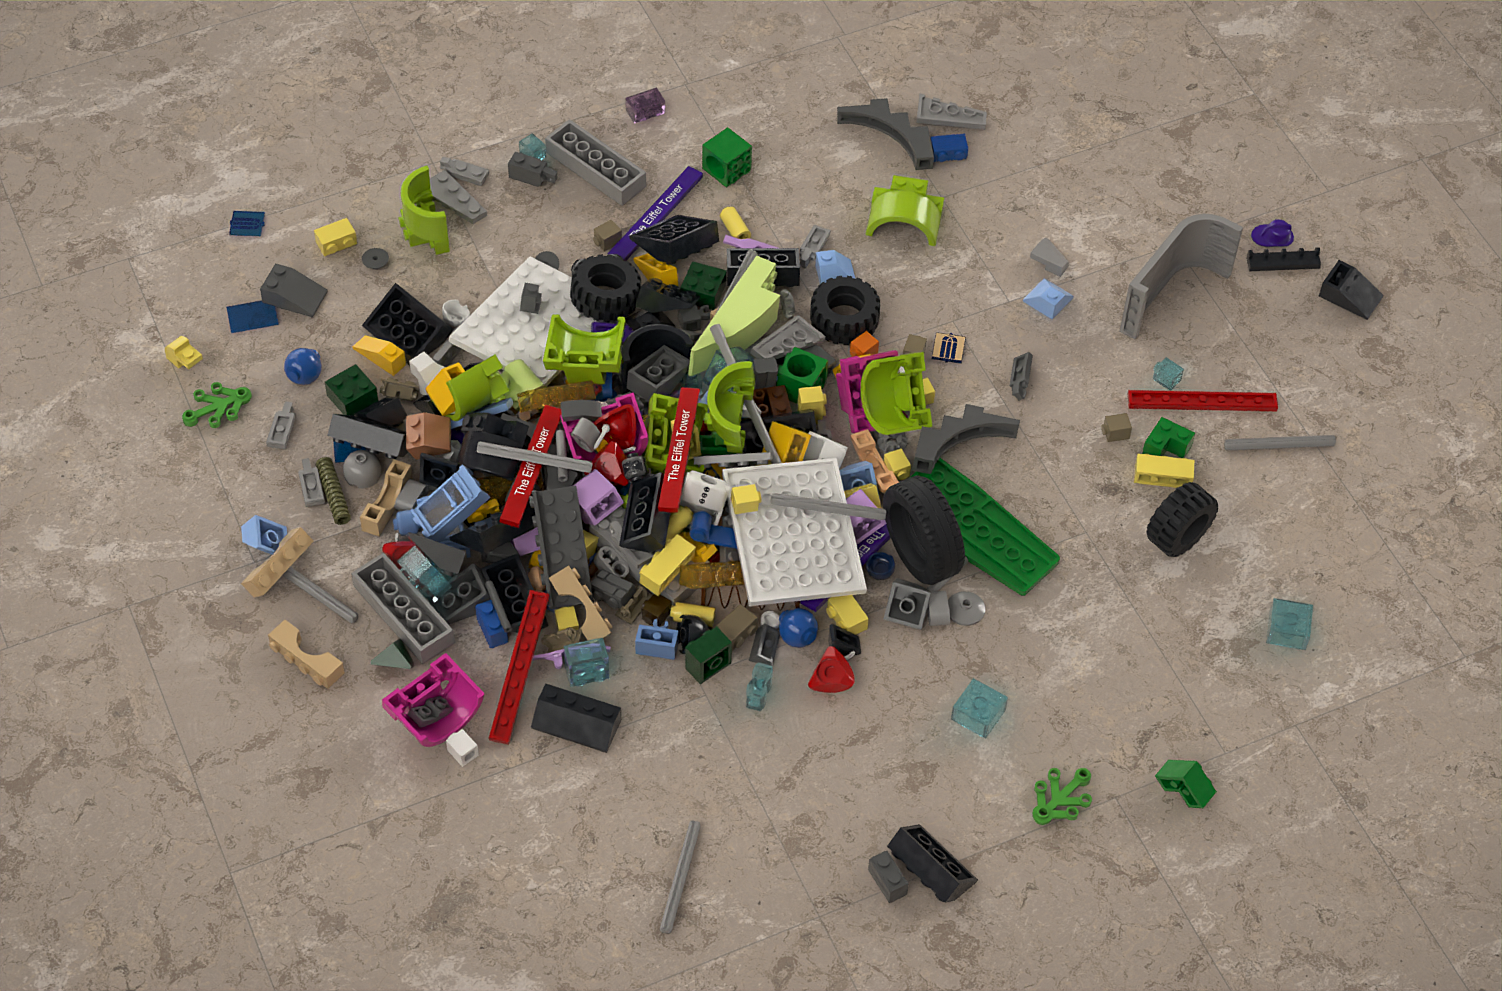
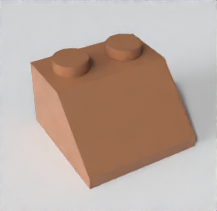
(428, 434)

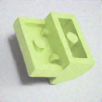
(519, 379)

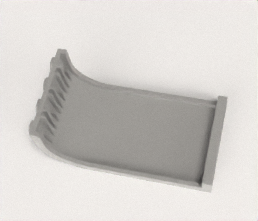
(1195, 242)

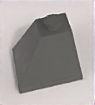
(907, 604)

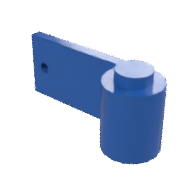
(705, 532)

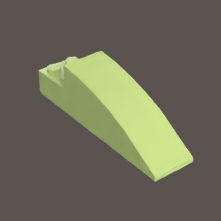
(743, 316)

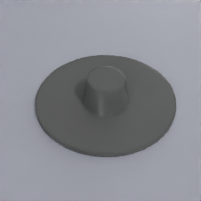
(375, 258)
(549, 259)

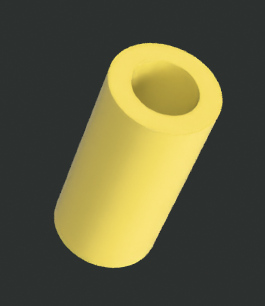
(734, 223)
(679, 521)
(703, 612)

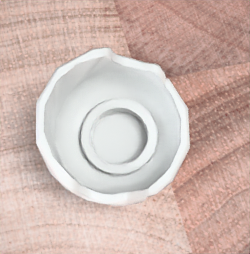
(454, 313)

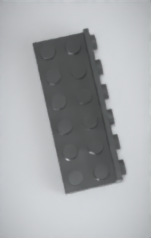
(560, 540)

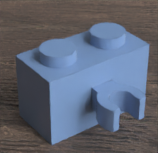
(656, 641)

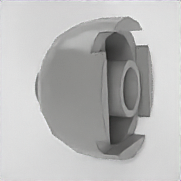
(362, 469)

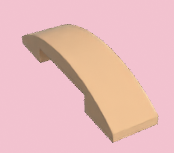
(865, 449)

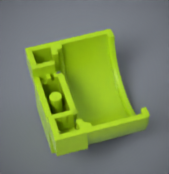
(906, 203)
(421, 220)
(583, 353)
(477, 388)
(889, 393)
(727, 407)
(658, 427)

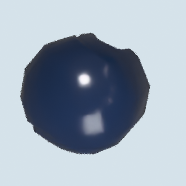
(880, 566)

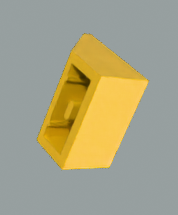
(439, 390)
(788, 442)

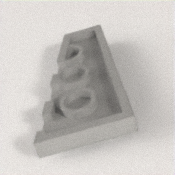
(940, 113)
(454, 196)
(793, 334)
(741, 459)

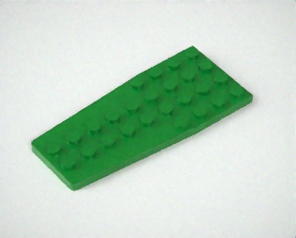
(991, 534)

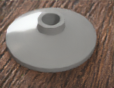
(964, 614)

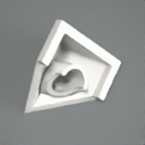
(427, 374)

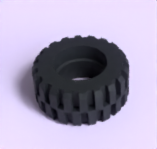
(608, 272)
(845, 292)
(1182, 519)

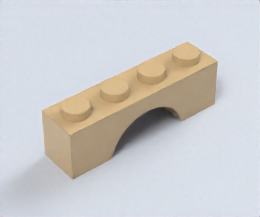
(378, 514)
(289, 550)
(567, 583)
(323, 668)

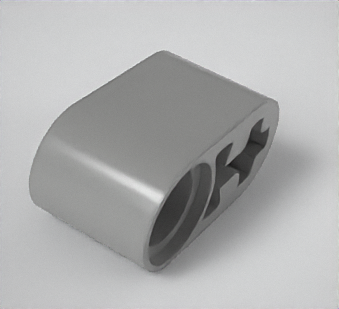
(586, 434)
(411, 491)
(611, 557)
(938, 609)

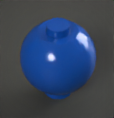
(303, 366)
(798, 627)

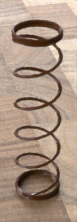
(703, 598)

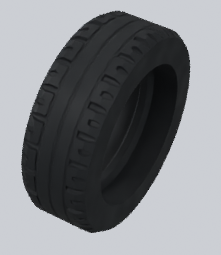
(924, 530)

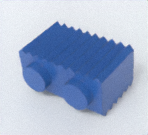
(949, 147)
(491, 624)

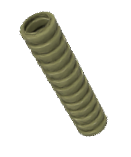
(333, 491)

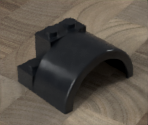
(645, 342)
(493, 430)

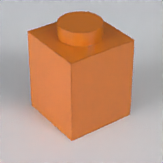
(864, 345)

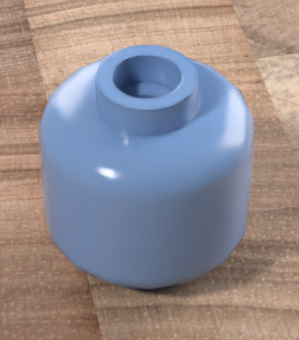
(404, 523)

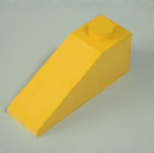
(656, 269)
(382, 353)

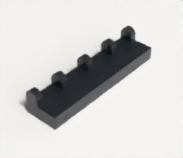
(1283, 260)

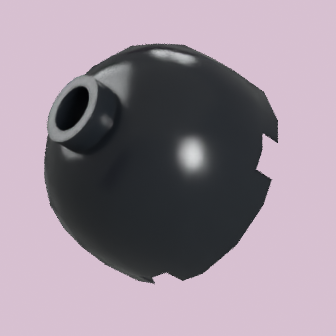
(690, 629)

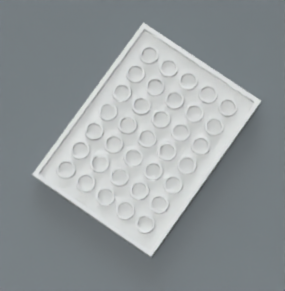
(514, 334)
(791, 550)

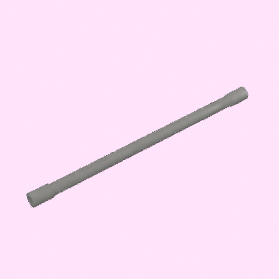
(720, 339)

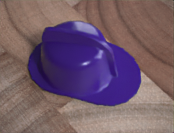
(1273, 234)

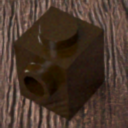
(656, 608)

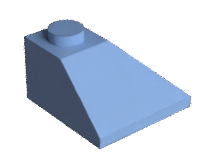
(832, 264)
(1048, 298)
(858, 475)
(263, 534)

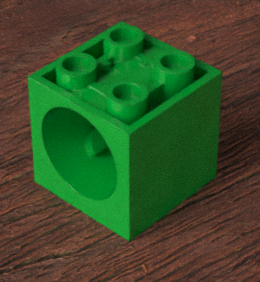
(727, 157)
(801, 371)

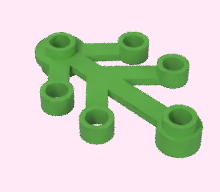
(238, 396)
(1060, 798)

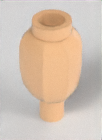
(535, 579)

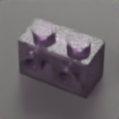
(645, 105)

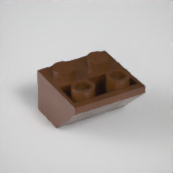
(772, 400)

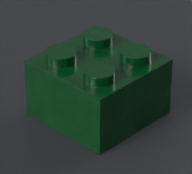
(706, 282)
(351, 390)
(708, 655)

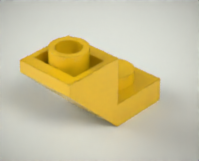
(702, 551)

